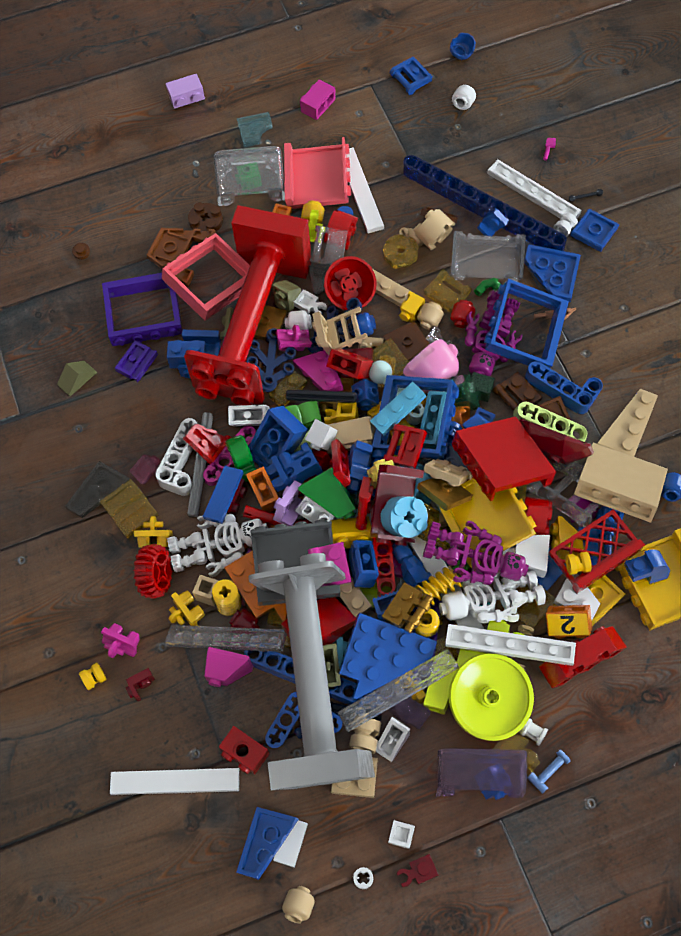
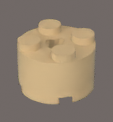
(434, 228)

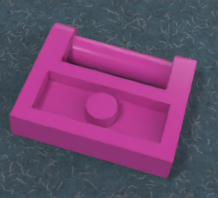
(337, 554)

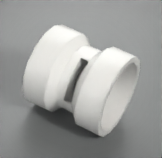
(566, 223)

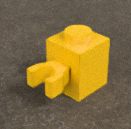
(344, 412)

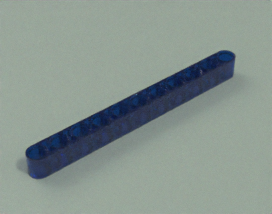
(481, 203)

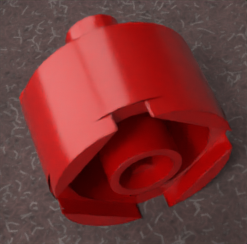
(342, 221)
(541, 513)

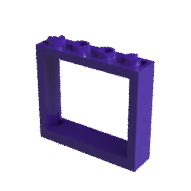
(134, 286)

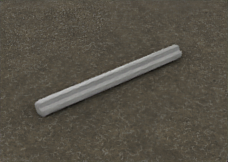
(199, 468)

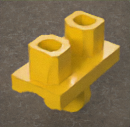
(143, 536)
(182, 601)

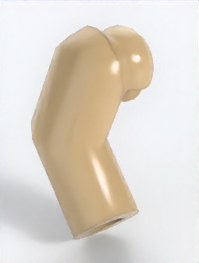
(408, 232)
(371, 342)

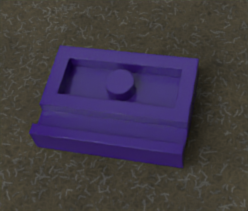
(136, 361)

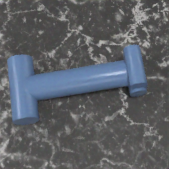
(539, 781)

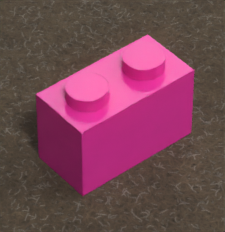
(317, 99)

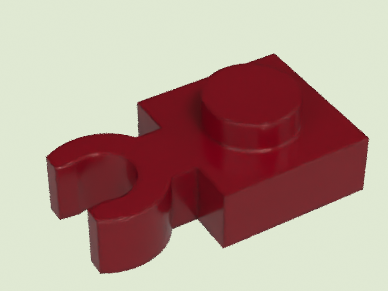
(421, 870)

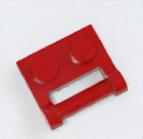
(410, 446)
(365, 505)

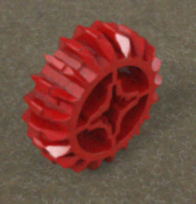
(153, 571)

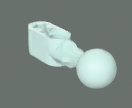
(378, 374)

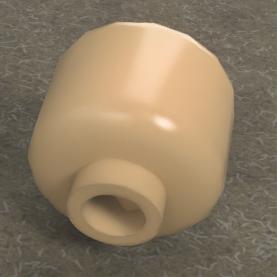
(430, 315)
(298, 904)

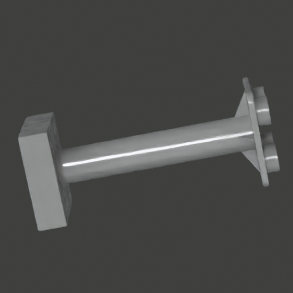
(321, 760)

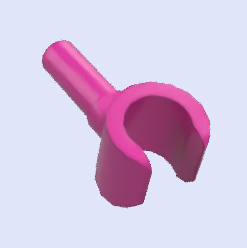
(550, 143)

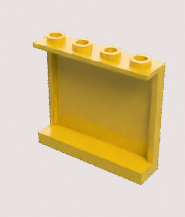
(500, 517)
(661, 600)

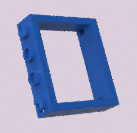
(536, 296)
(390, 392)

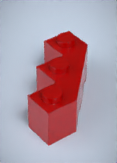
(589, 652)

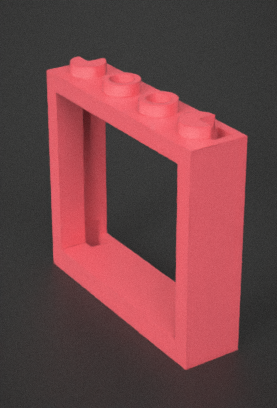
(198, 251)

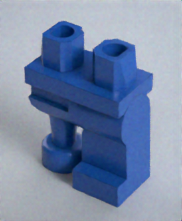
(358, 463)
(293, 467)

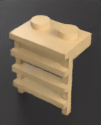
(328, 334)

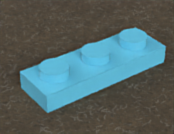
(398, 408)

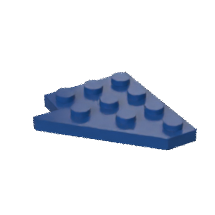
(381, 653)

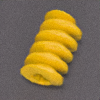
(439, 584)
(226, 597)

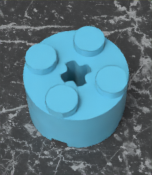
(404, 516)

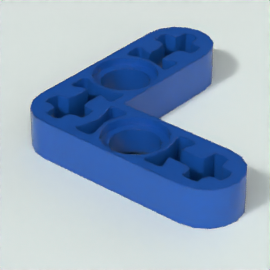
(283, 736)

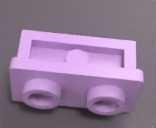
(286, 505)

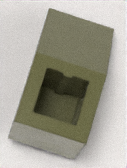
(285, 294)

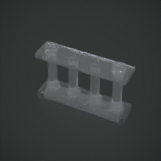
(565, 505)

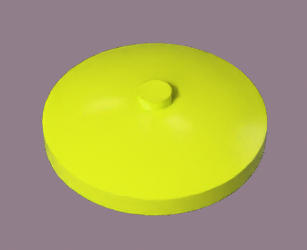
(491, 697)

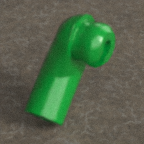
(492, 282)

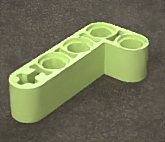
(550, 420)

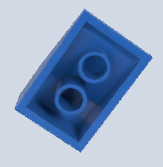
(276, 434)

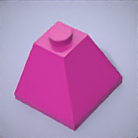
(225, 667)

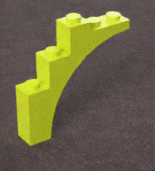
(438, 692)

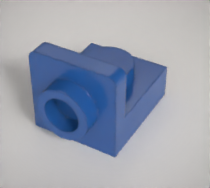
(492, 223)

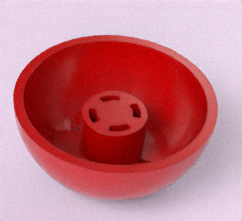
(359, 281)

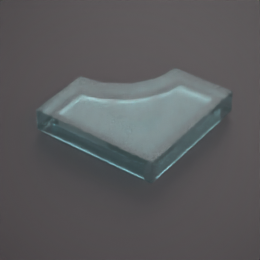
(253, 127)

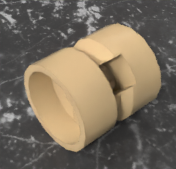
(365, 736)

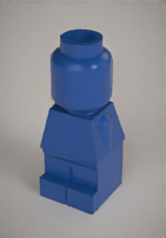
(411, 567)

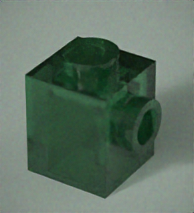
(483, 386)

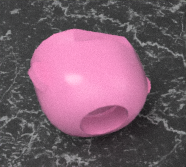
(435, 361)

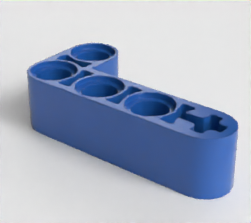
(534, 377)

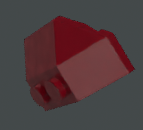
(557, 446)

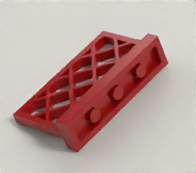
(610, 562)

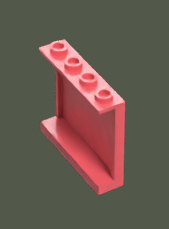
(317, 175)

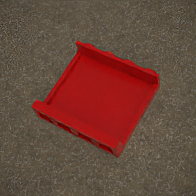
(502, 456)

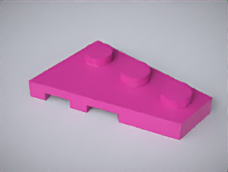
(315, 368)

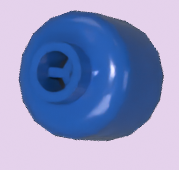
(366, 323)
(672, 487)

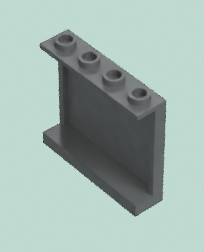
(288, 545)

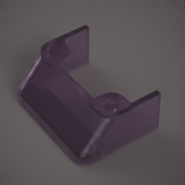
(481, 771)

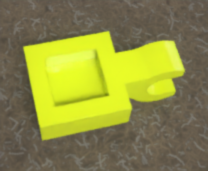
(312, 225)

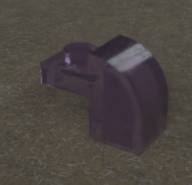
(410, 712)

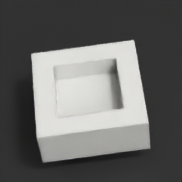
(401, 834)

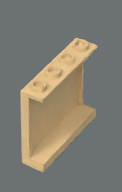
(622, 482)

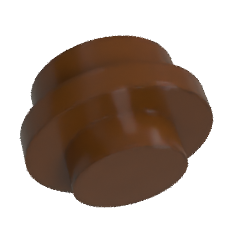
(81, 251)

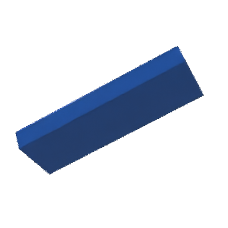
(223, 494)

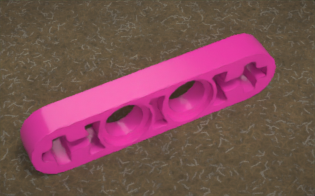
(225, 455)

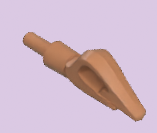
(548, 314)

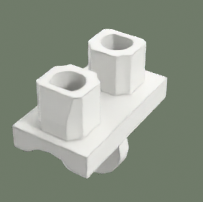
(312, 511)

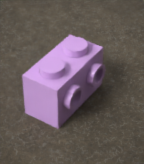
(185, 91)

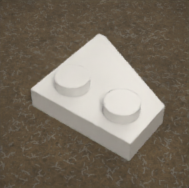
(568, 597)

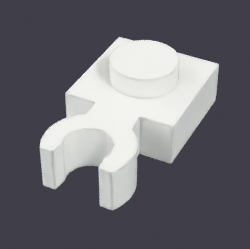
(309, 302)

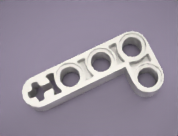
(174, 470)

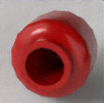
(460, 311)

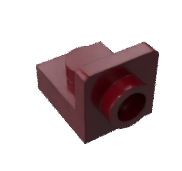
(140, 680)

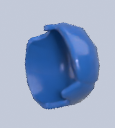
(462, 46)

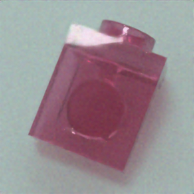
(145, 468)

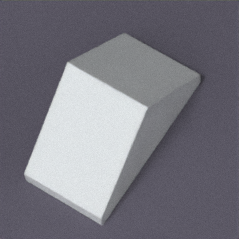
(392, 739)

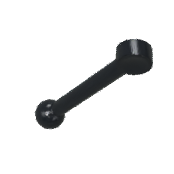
(599, 192)

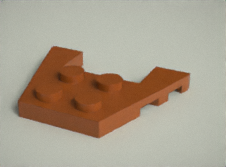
(172, 243)

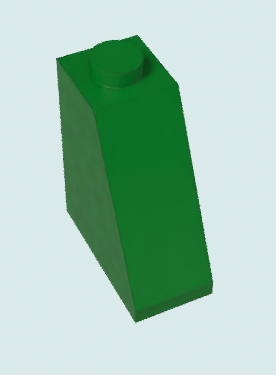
(330, 494)

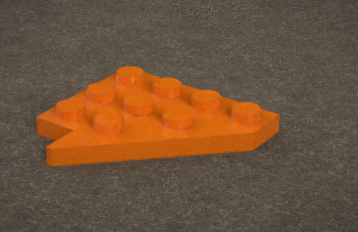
(239, 572)

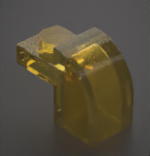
(519, 743)

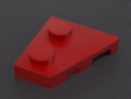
(206, 442)

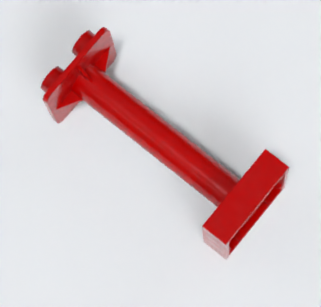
(270, 246)

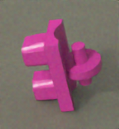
(293, 338)
(118, 643)

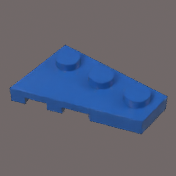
(264, 840)

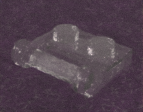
(335, 245)

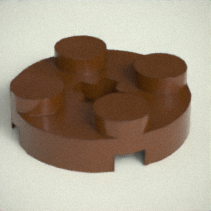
(205, 210)

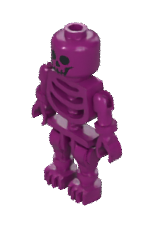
(484, 361)
(509, 565)

